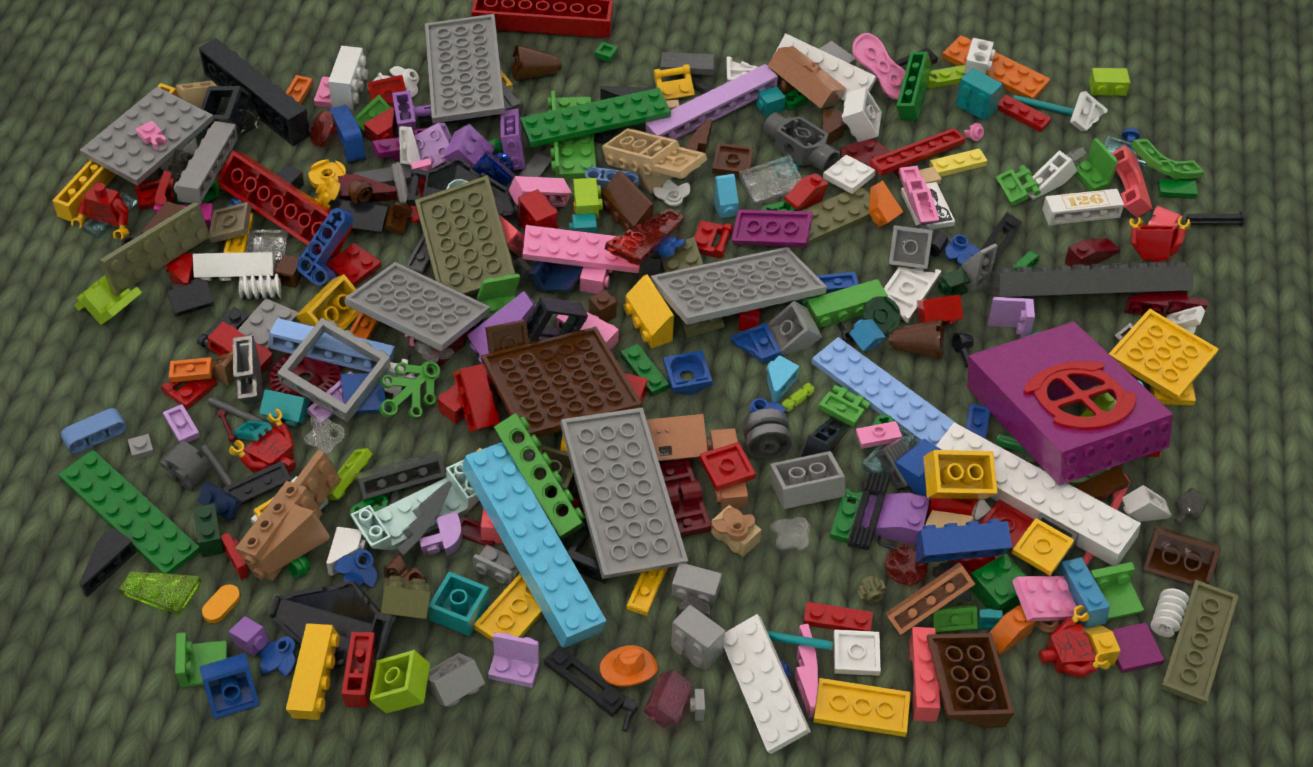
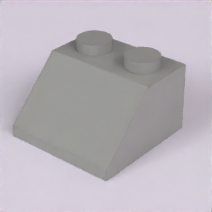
(794, 329)
(454, 679)

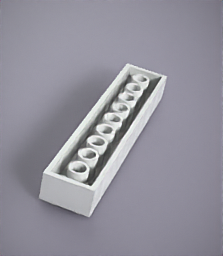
(1032, 491)

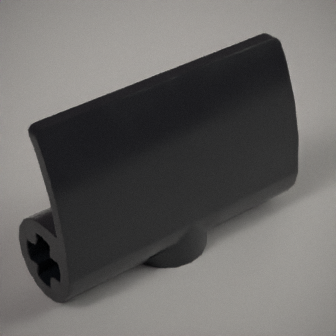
(366, 216)

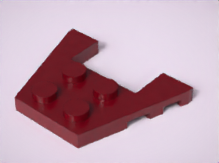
(866, 150)

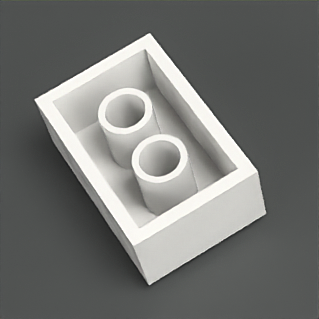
(347, 77)

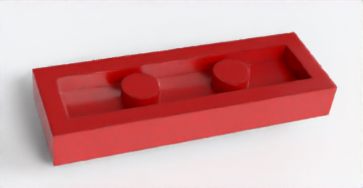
(1023, 113)
(837, 617)

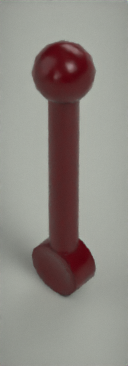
(222, 414)

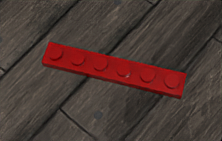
(917, 151)

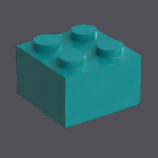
(979, 94)
(459, 603)

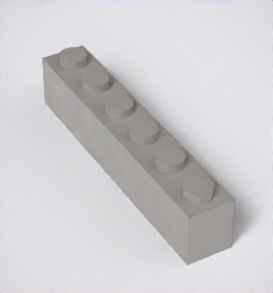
(206, 162)

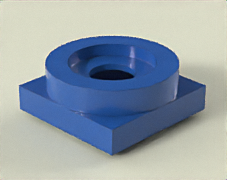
(691, 362)

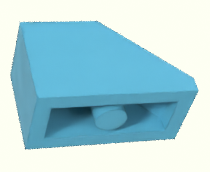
(726, 196)
(781, 377)

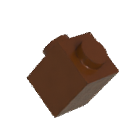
(288, 271)
(603, 306)

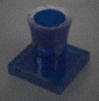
(496, 166)

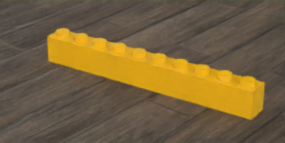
(68, 200)

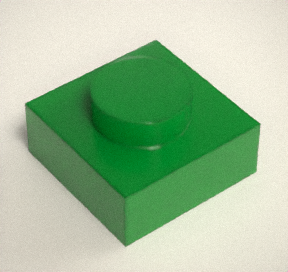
(606, 52)

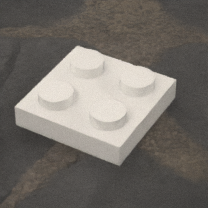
(849, 174)
(856, 652)

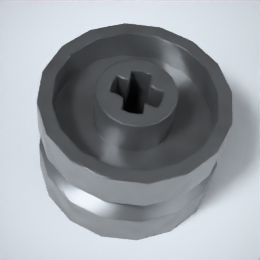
(767, 434)

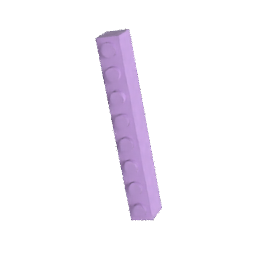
(714, 103)

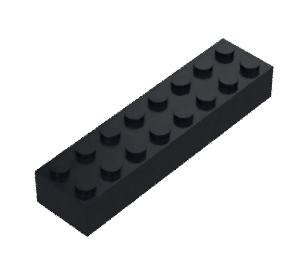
(273, 105)

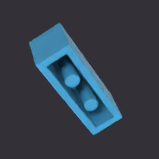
(1085, 591)

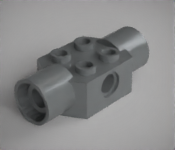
(801, 141)

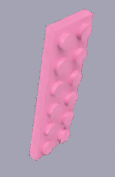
(572, 249)

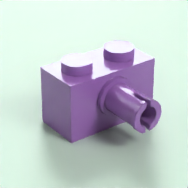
(406, 112)

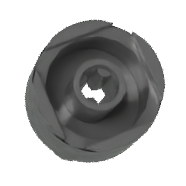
(185, 465)

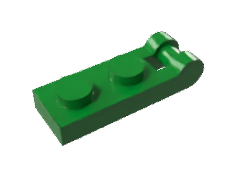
(845, 516)

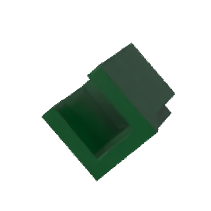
(953, 283)

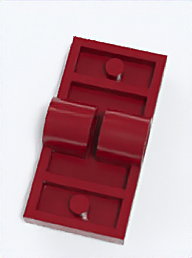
(685, 498)

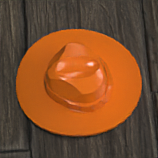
(628, 666)

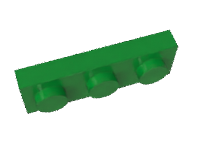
(643, 367)

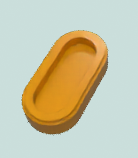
(221, 604)

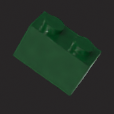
(208, 530)

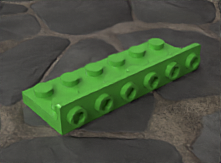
(574, 154)

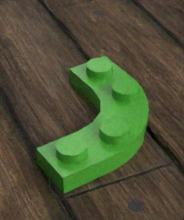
(1157, 161)

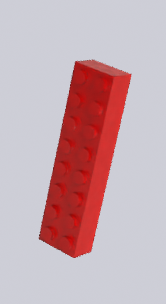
(549, 16)
(275, 198)

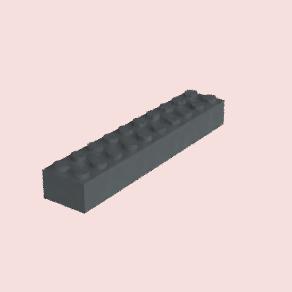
(1091, 280)

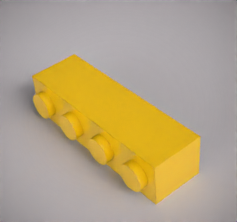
(313, 672)

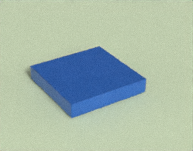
(351, 383)

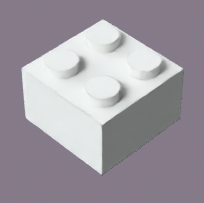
(861, 114)

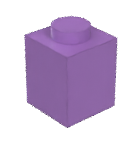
(249, 636)

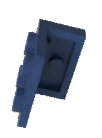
(555, 276)

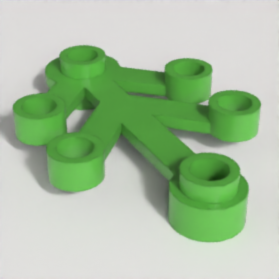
(411, 386)

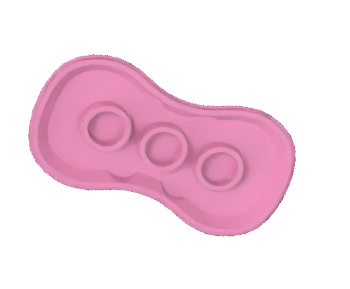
(873, 56)

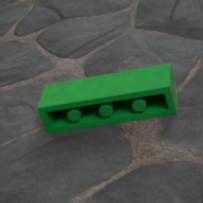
(914, 86)

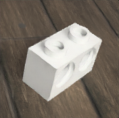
(980, 56)

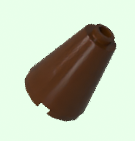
(533, 63)
(920, 339)

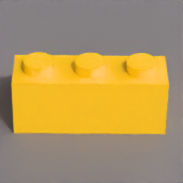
(330, 304)
(650, 313)

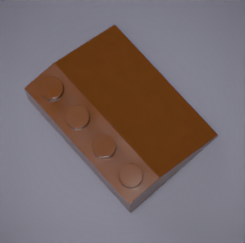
(971, 679)

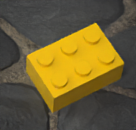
(960, 474)

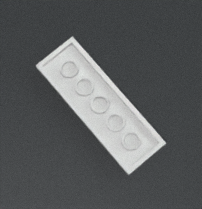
(845, 73)
(764, 684)

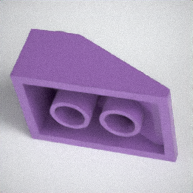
(899, 517)

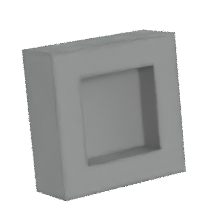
(1076, 154)
(141, 447)
(697, 705)

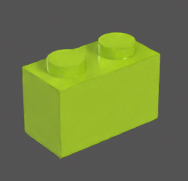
(1109, 81)
(586, 196)

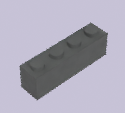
(400, 475)

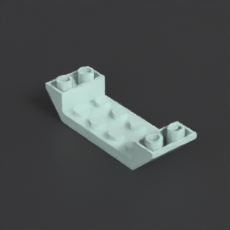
(385, 526)

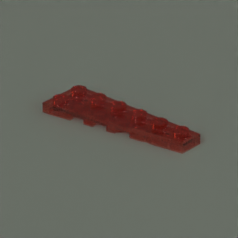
(645, 238)

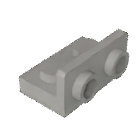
(496, 565)

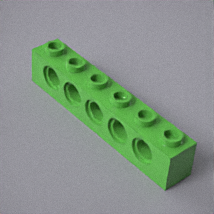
(508, 431)

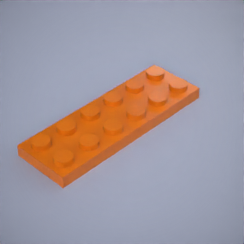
(1014, 76)

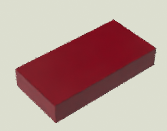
(472, 531)

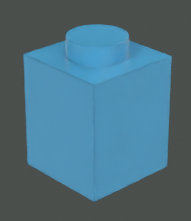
(867, 334)

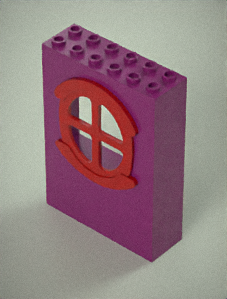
(1028, 373)

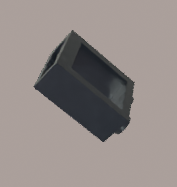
(239, 99)
(543, 312)
(585, 565)

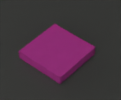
(1137, 648)

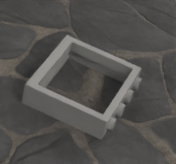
(318, 396)

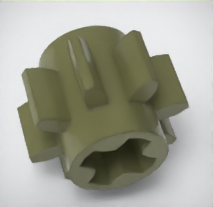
(871, 589)

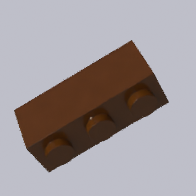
(626, 202)
(1181, 556)

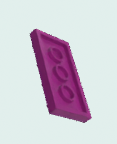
(772, 228)

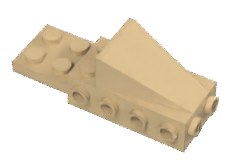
(651, 157)

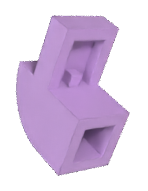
(449, 538)

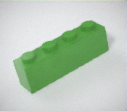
(844, 303)

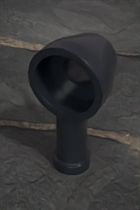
(961, 343)

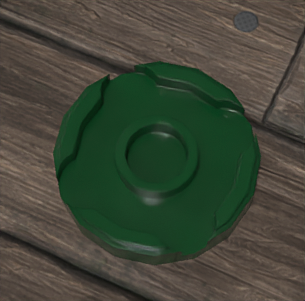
(883, 312)

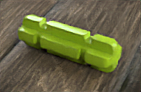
(798, 396)

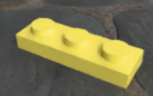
(959, 162)

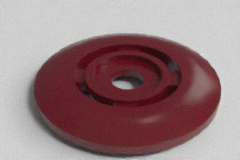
(322, 373)

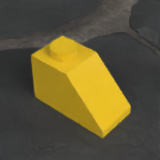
(1103, 641)

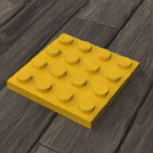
(1163, 354)

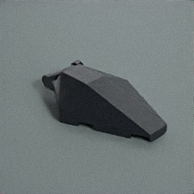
(439, 178)
(337, 605)

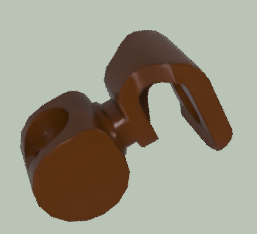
(398, 566)

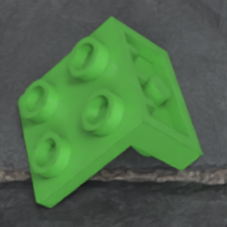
(1098, 169)
(497, 292)
(1118, 590)
(191, 656)

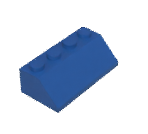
(962, 542)

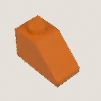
(882, 205)
(1011, 630)

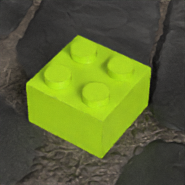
(400, 681)

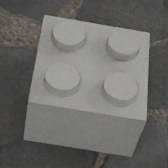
(910, 246)
(697, 638)

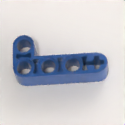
(348, 133)
(337, 221)

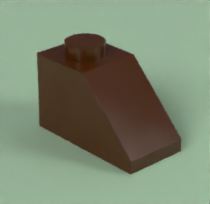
(833, 125)

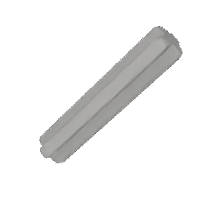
(400, 182)

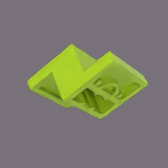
(102, 302)

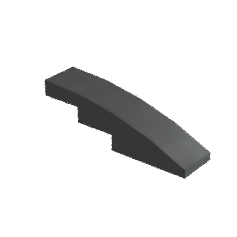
(425, 514)

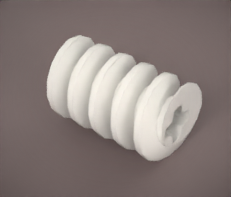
(259, 287)
(1169, 612)

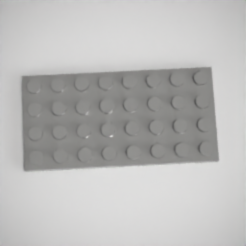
(464, 68)
(737, 285)
(623, 492)

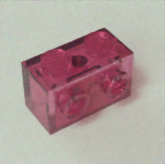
(668, 698)

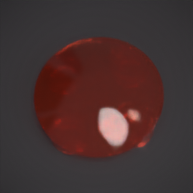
(322, 128)
(902, 567)

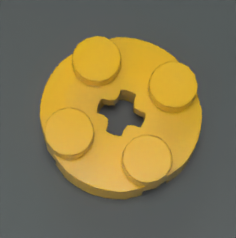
(324, 167)
(327, 191)

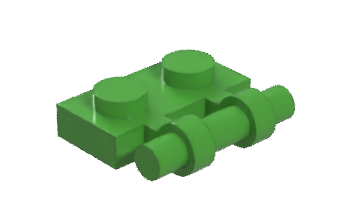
(1014, 189)
(842, 409)

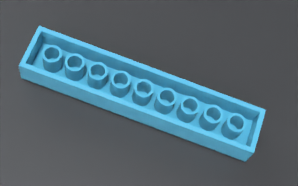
(533, 545)

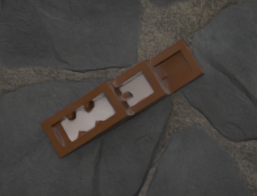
(700, 138)
(1104, 484)

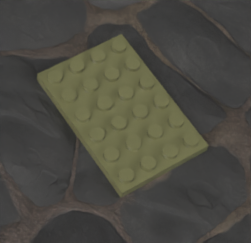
(465, 235)

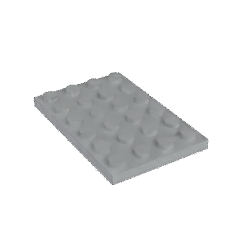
(127, 155)
(417, 306)

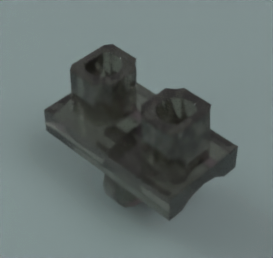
(179, 163)

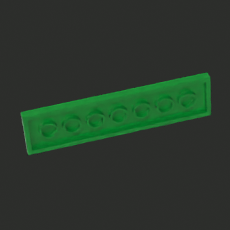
(595, 117)
(130, 513)

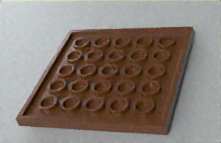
(560, 380)

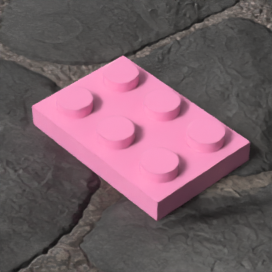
(1044, 597)

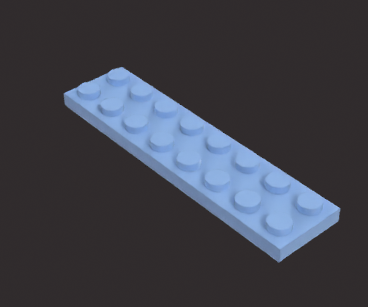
(882, 390)

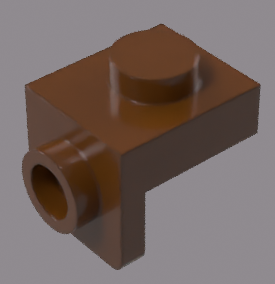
(397, 218)

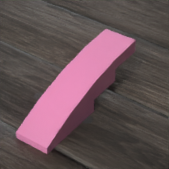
(918, 195)
(807, 672)

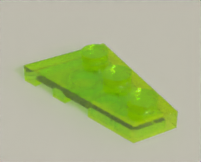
(161, 590)

